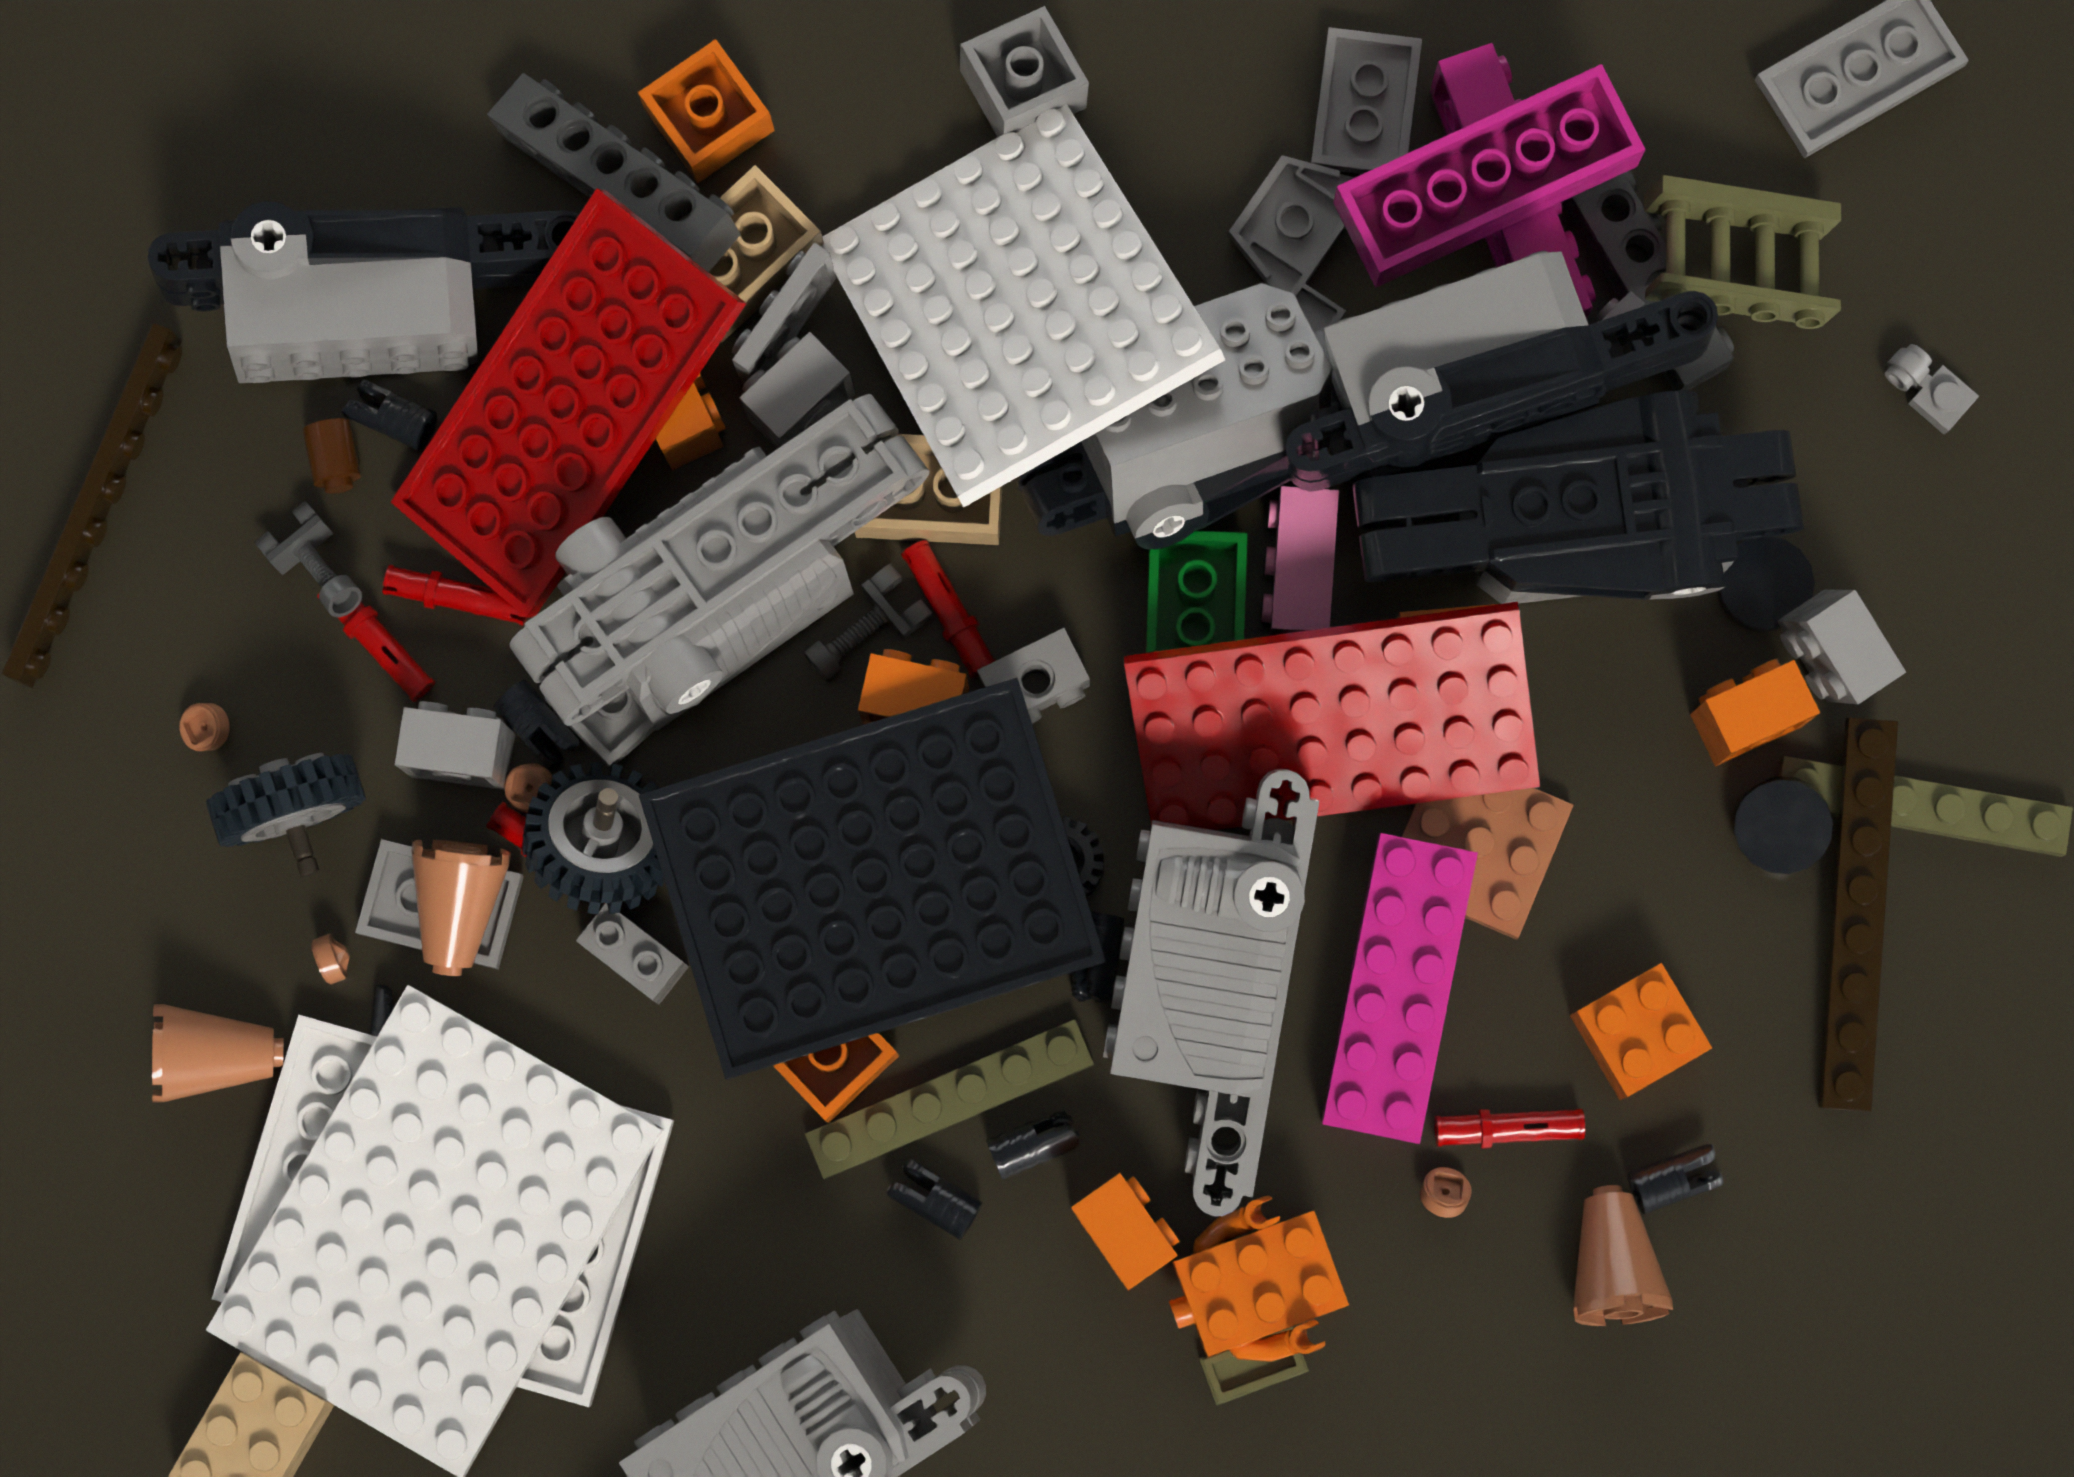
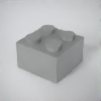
(1022, 72)
(796, 390)
(1840, 647)
(454, 746)

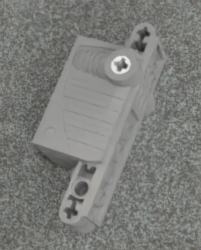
(717, 572)
(1215, 974)
(814, 1413)

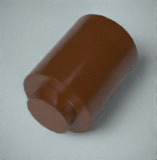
(332, 454)

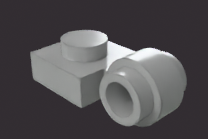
(1939, 397)

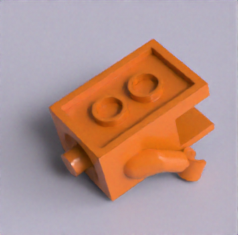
(1257, 1284)

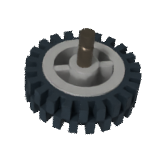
(286, 802)
(592, 839)

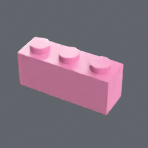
(1301, 560)

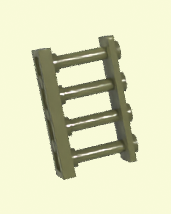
(1764, 215)

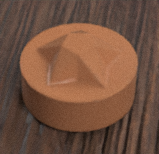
(204, 726)
(523, 784)
(330, 958)
(1445, 1192)

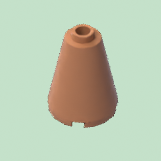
(455, 900)
(208, 1053)
(1617, 1263)

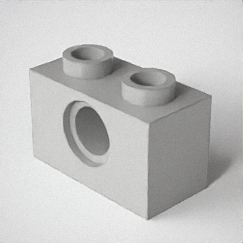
(1053, 657)
(632, 954)

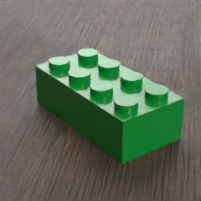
(1197, 591)

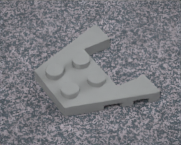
(1291, 231)

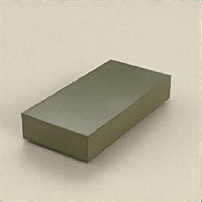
(1234, 1378)

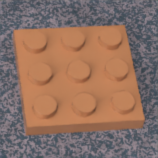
(1514, 846)

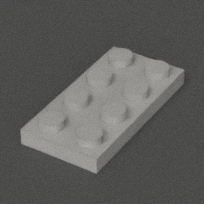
(1860, 71)

